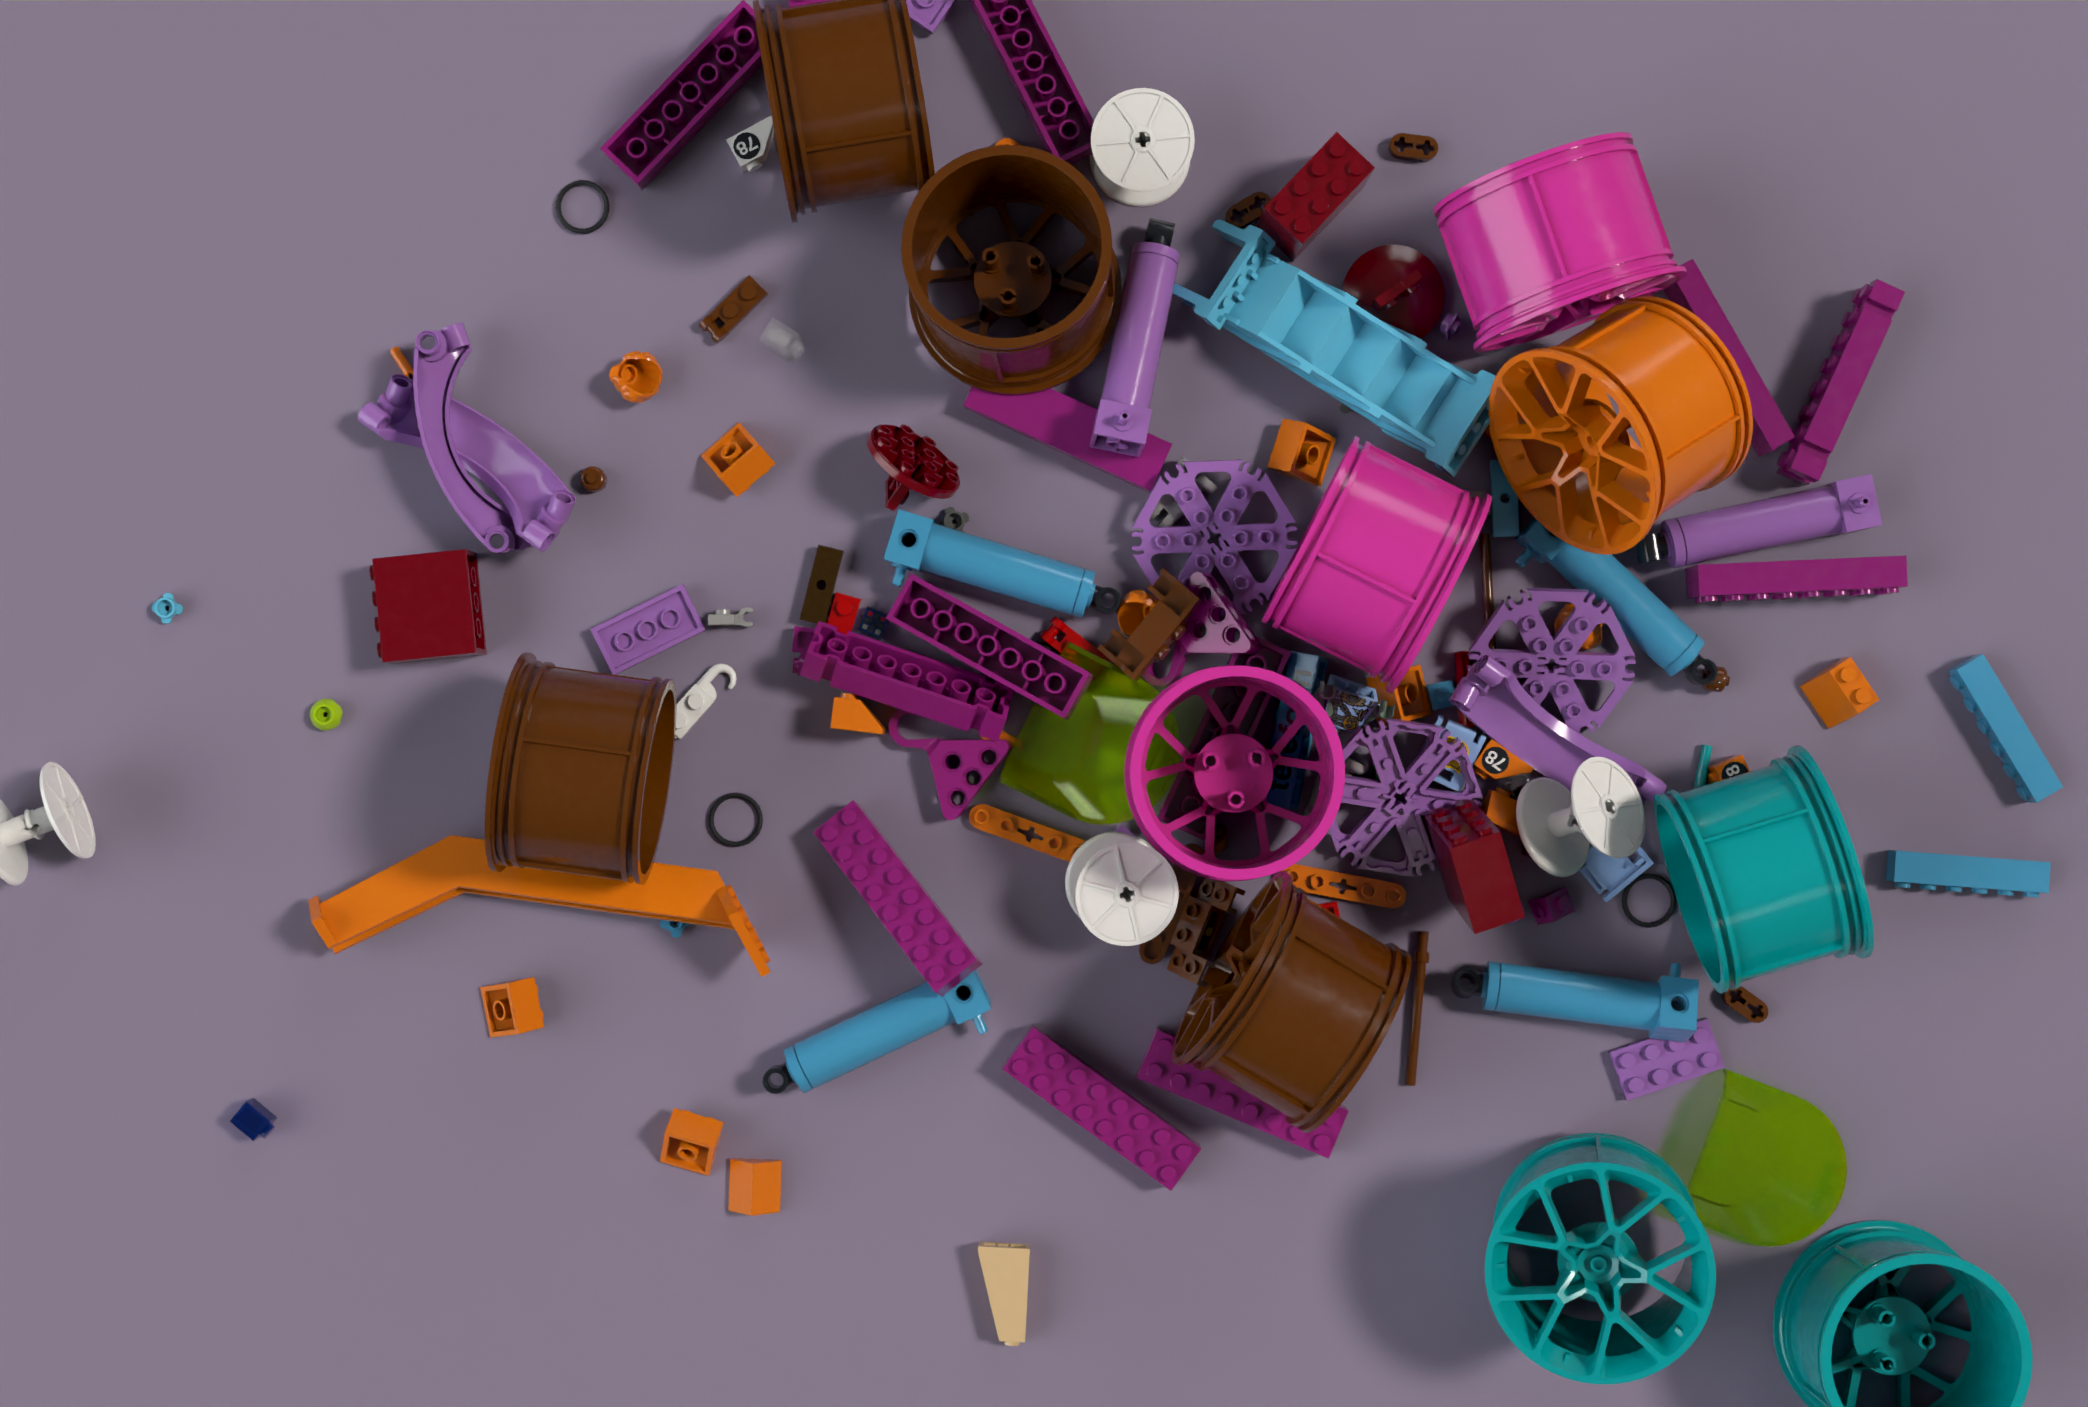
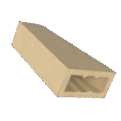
(1006, 1280)

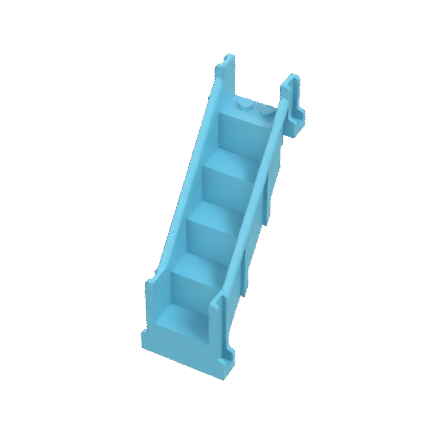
(1346, 351)

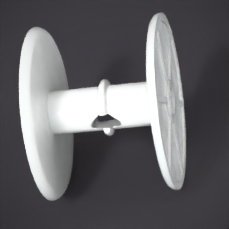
(1141, 147)
(1598, 810)
(62, 811)
(1121, 888)

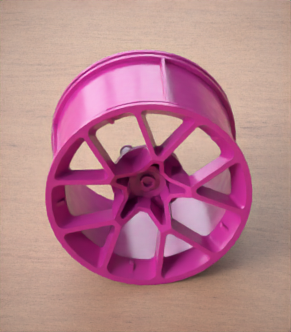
(1555, 240)
(1377, 562)
(1235, 773)

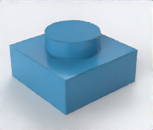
(1440, 694)

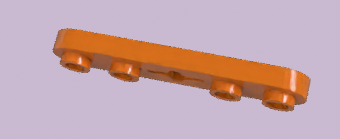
(1006, 824)
(1367, 890)

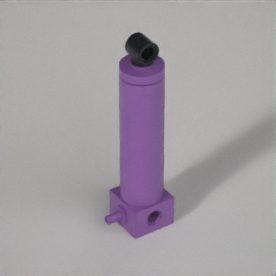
(1137, 343)
(1765, 523)

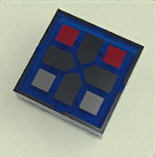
(873, 623)

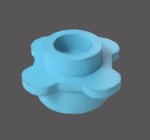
(167, 600)

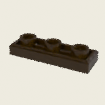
(826, 569)

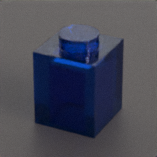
(254, 1120)

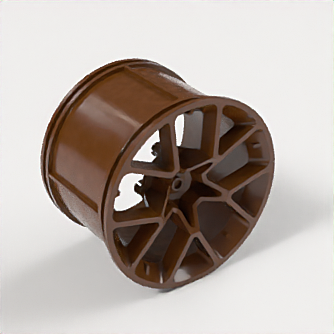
(844, 100)
(1013, 275)
(579, 771)
(1293, 1005)

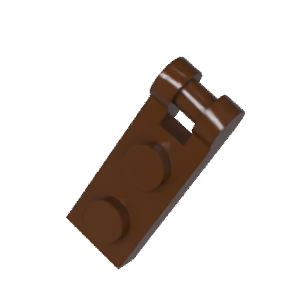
(733, 308)

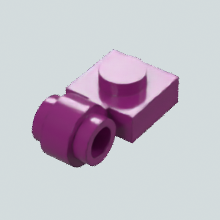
(801, 640)

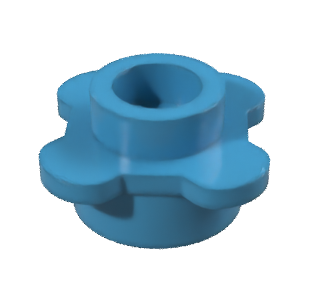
(676, 930)

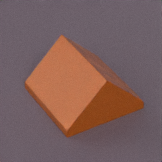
(755, 1186)

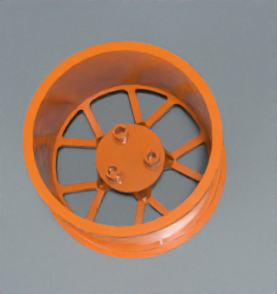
(1571, 449)

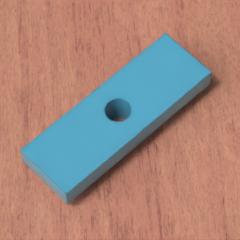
(1504, 515)

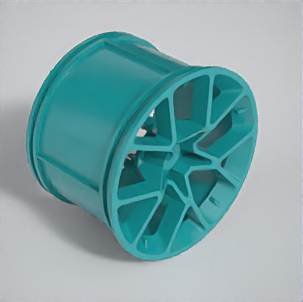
(1764, 871)
(1599, 1265)
(1890, 1330)

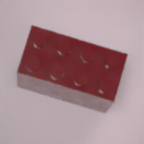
(1315, 196)
(428, 606)
(1474, 865)

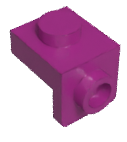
(1552, 906)

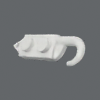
(700, 699)

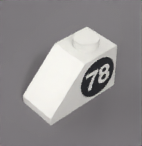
(752, 144)

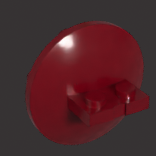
(1397, 288)
(911, 464)

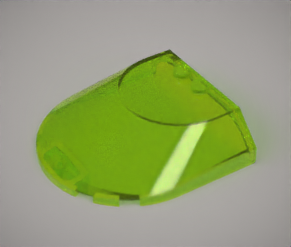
(1081, 761)
(1767, 1165)

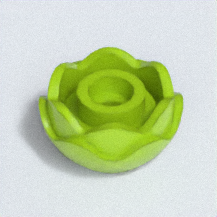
(333, 718)

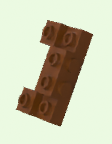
(1156, 631)
(1199, 928)

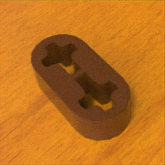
(1413, 141)
(1244, 205)
(1741, 1008)

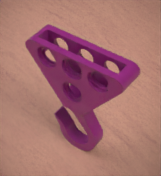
(1219, 634)
(947, 778)

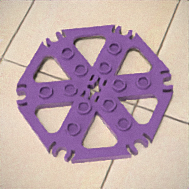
(1226, 516)
(1563, 650)
(1418, 798)

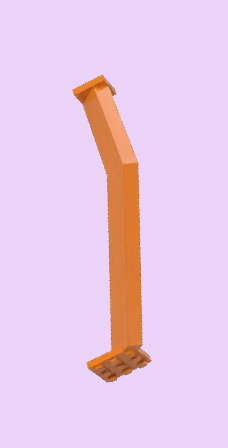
(461, 866)

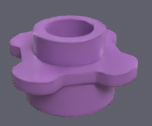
(1451, 325)

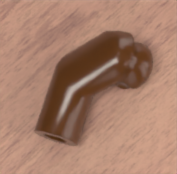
(1220, 839)

